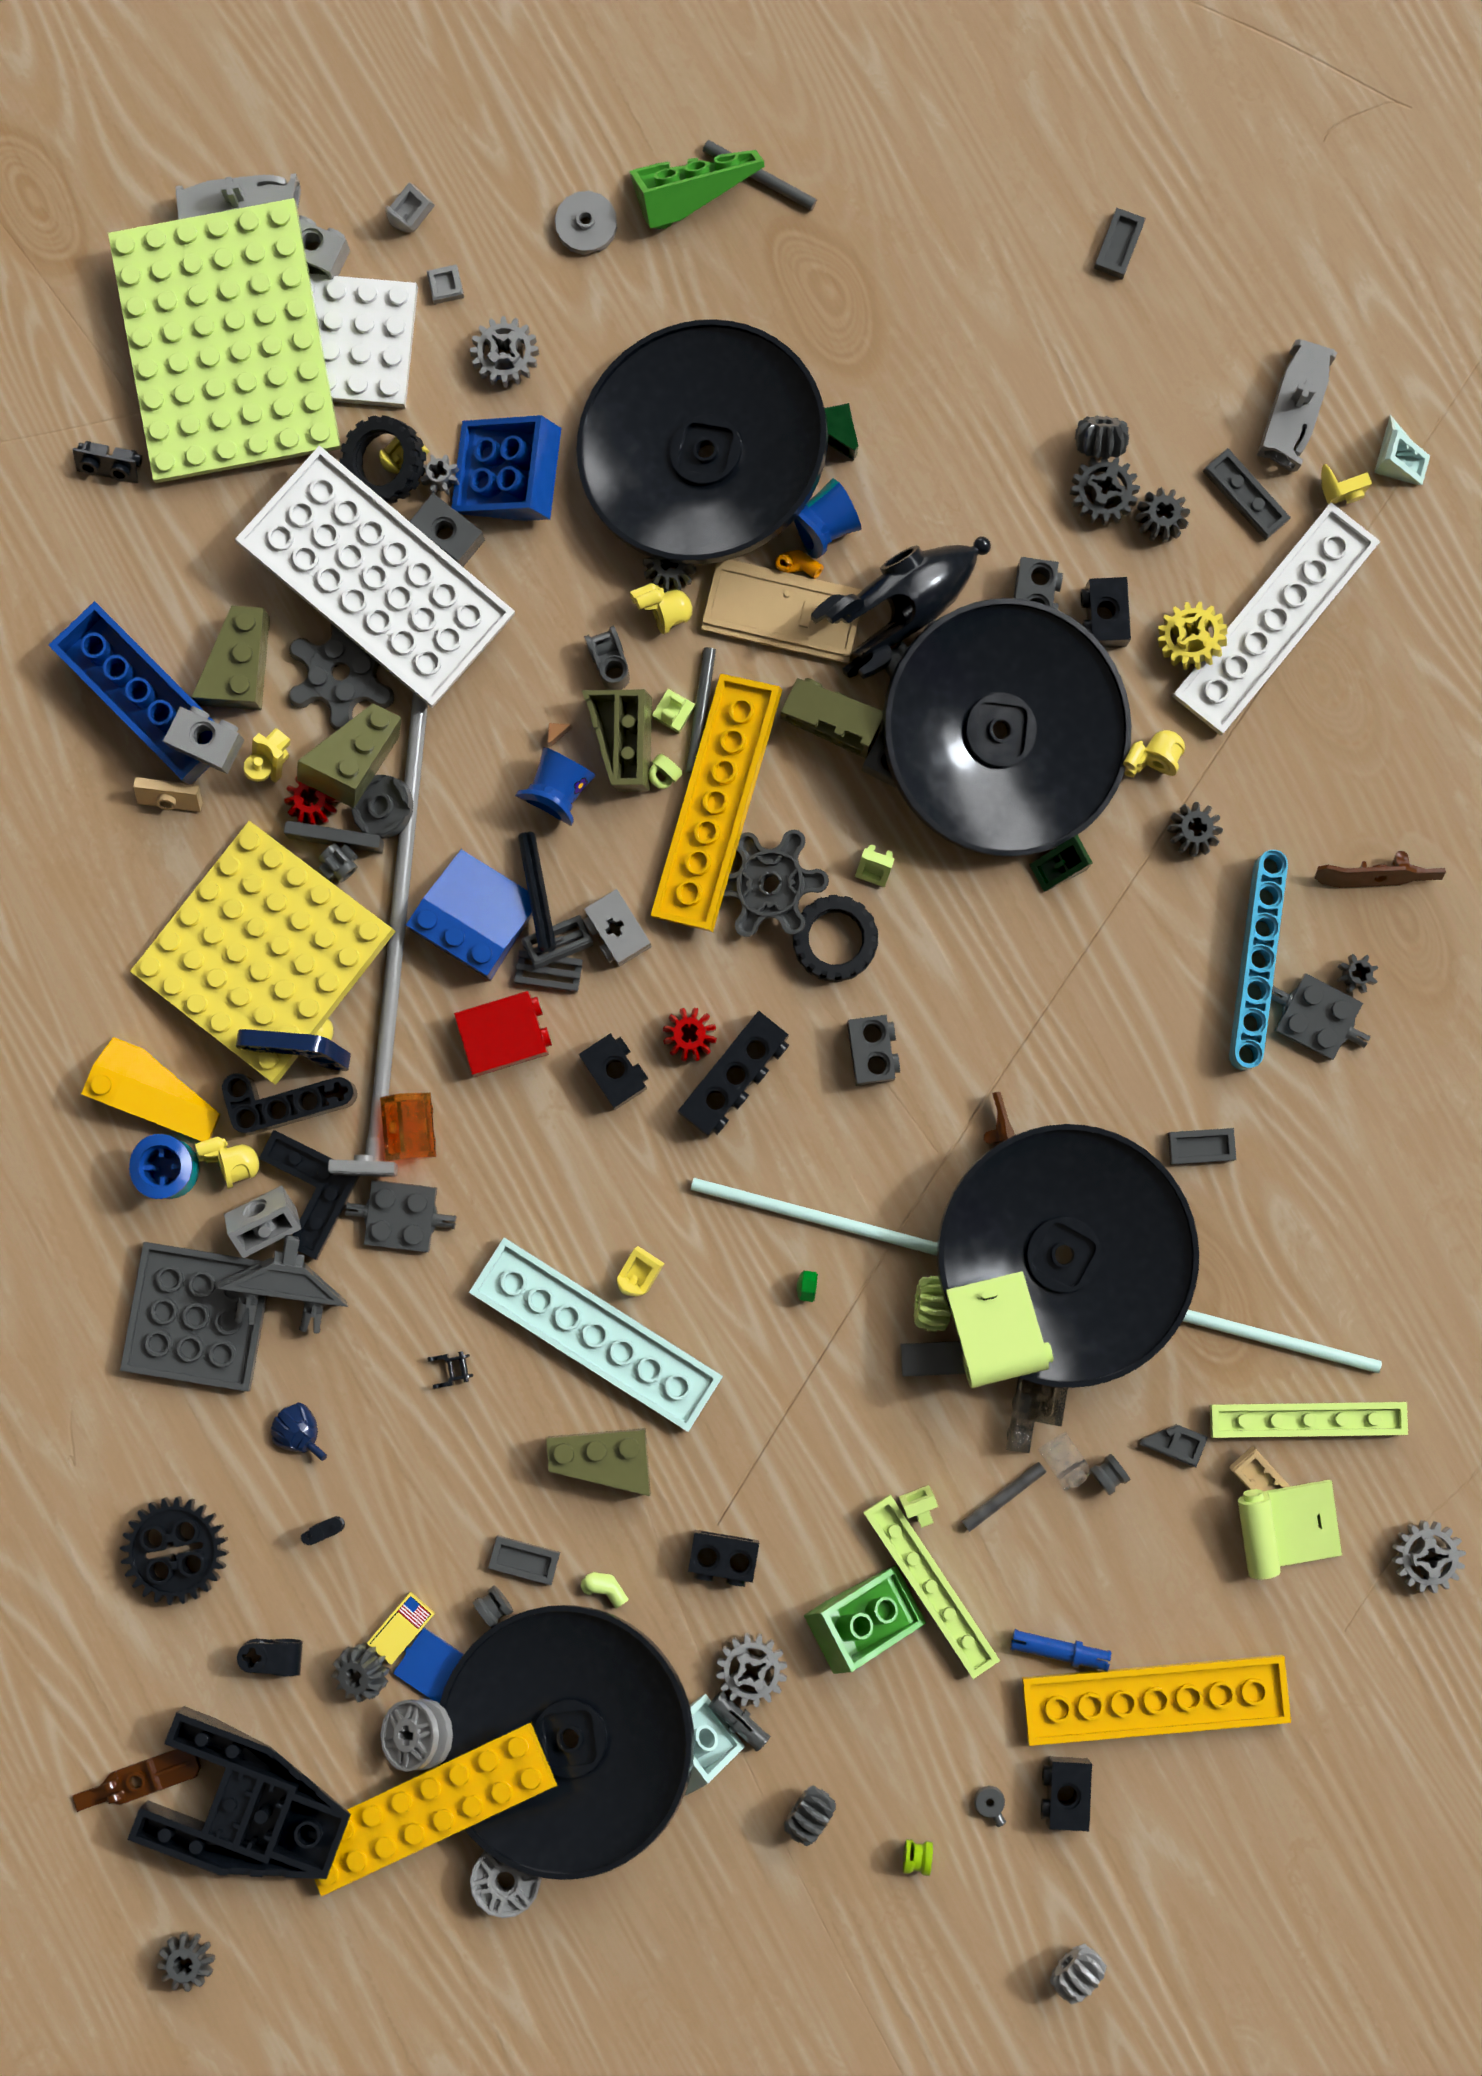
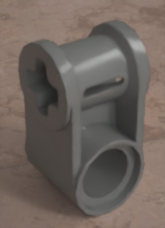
(608, 654)

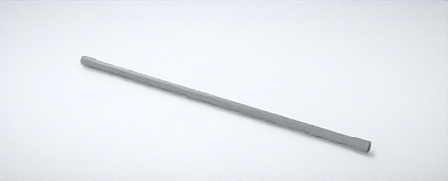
(395, 946)

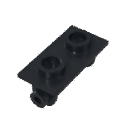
(94, 460)

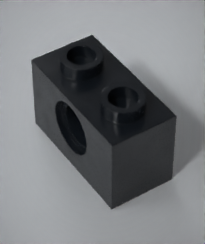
(1113, 595)
(618, 1090)
(1075, 1812)

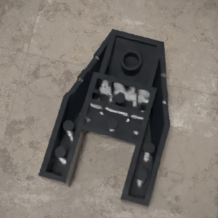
(263, 1814)

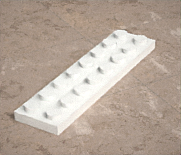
(1277, 618)

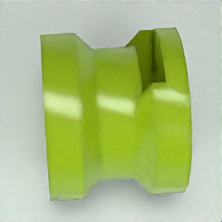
(921, 1857)

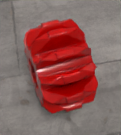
(302, 808)
(679, 1035)

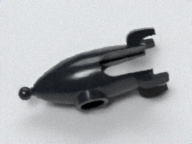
(918, 590)

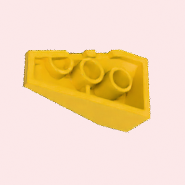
(143, 1087)

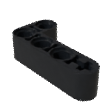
(292, 1099)

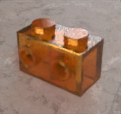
(408, 1126)

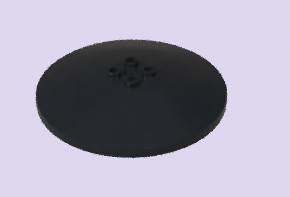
(692, 390)
(1061, 717)
(1126, 1235)
(632, 1726)

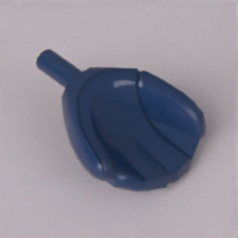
(296, 1430)

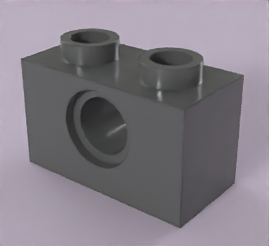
(438, 515)

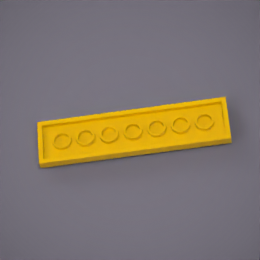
(716, 802)
(1156, 1700)
(439, 1805)

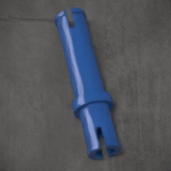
(1061, 1650)

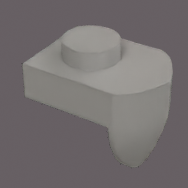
(409, 209)

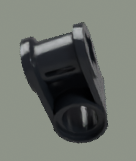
(277, 1657)

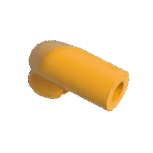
(798, 561)

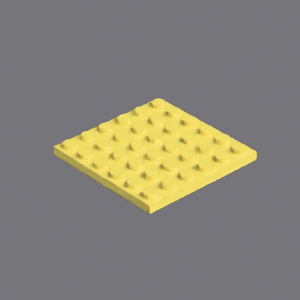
(262, 948)

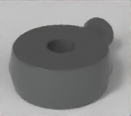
(993, 1810)

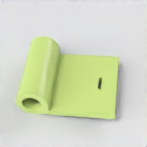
(999, 1333)
(1284, 1528)

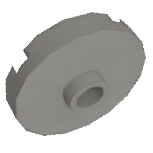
(586, 237)

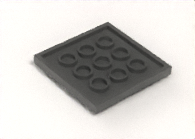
(186, 1324)

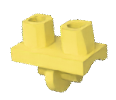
(267, 756)

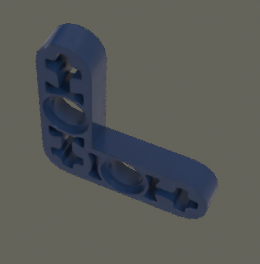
(314, 1047)

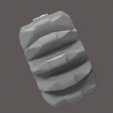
(1078, 1974)

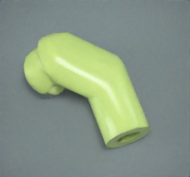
(604, 1584)

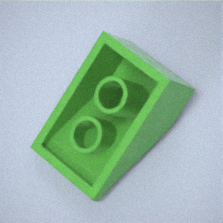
(864, 1620)

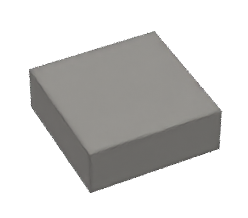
(445, 284)

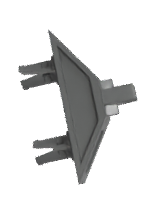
(283, 1278)

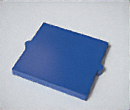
(428, 1664)

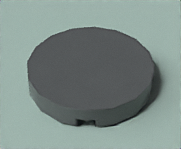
(384, 807)

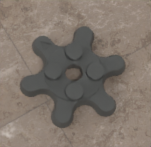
(338, 694)
(777, 862)

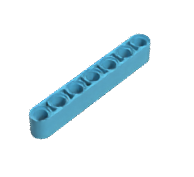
(1266, 946)

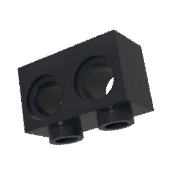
(724, 1547)

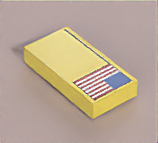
(401, 1628)

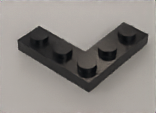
(330, 1192)

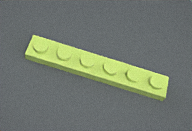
(1308, 1419)
(931, 1586)

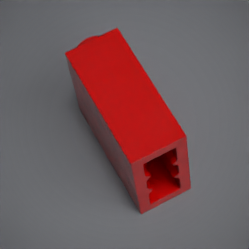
(503, 1033)

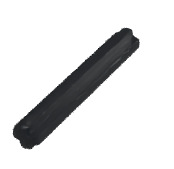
(537, 892)

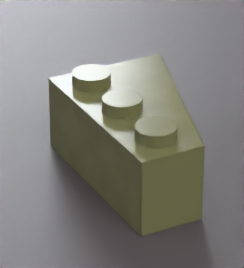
(237, 662)
(832, 716)
(624, 735)
(351, 755)
(604, 1458)

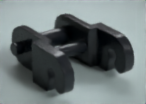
(463, 1366)
(323, 1530)

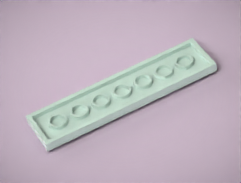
(596, 1334)

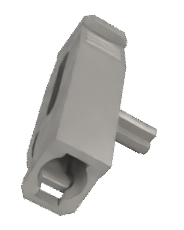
(235, 193)
(1297, 404)

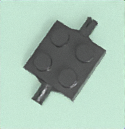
(1319, 1016)
(400, 1215)

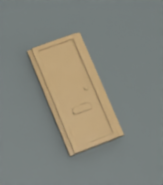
(777, 610)

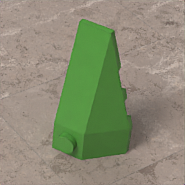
(673, 193)

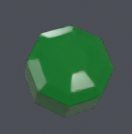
(807, 1286)

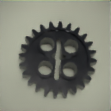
(180, 1578)

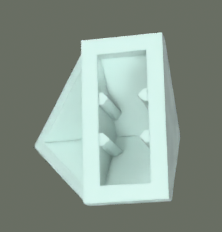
(1401, 457)

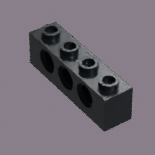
(758, 1030)

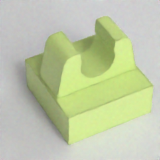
(673, 711)
(875, 866)
(918, 1504)

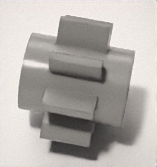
(436, 466)

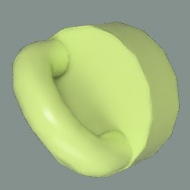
(667, 769)

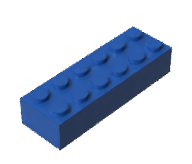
(129, 684)

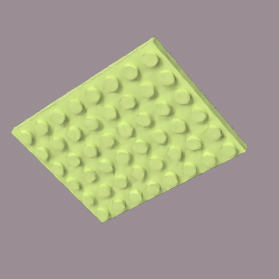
(224, 340)

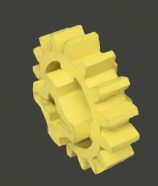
(1199, 644)

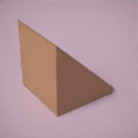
(556, 732)

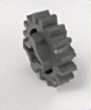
(1092, 485)

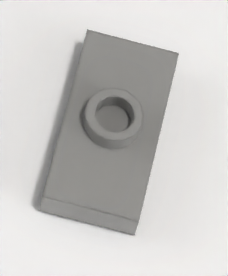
(363, 1166)

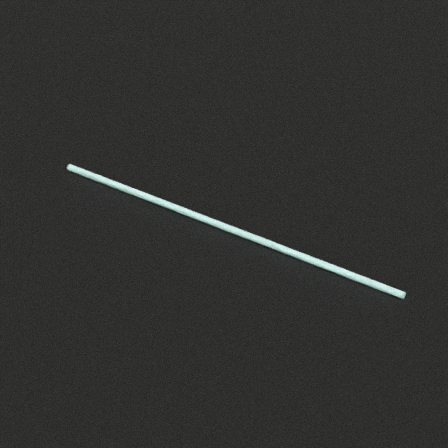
(931, 1248)

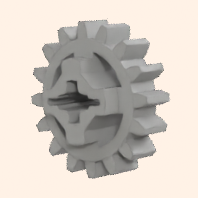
(504, 337)
(1430, 1569)
(737, 1679)

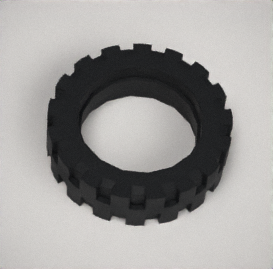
(412, 455)
(867, 926)

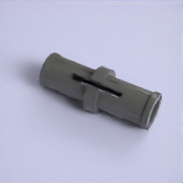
(754, 1736)

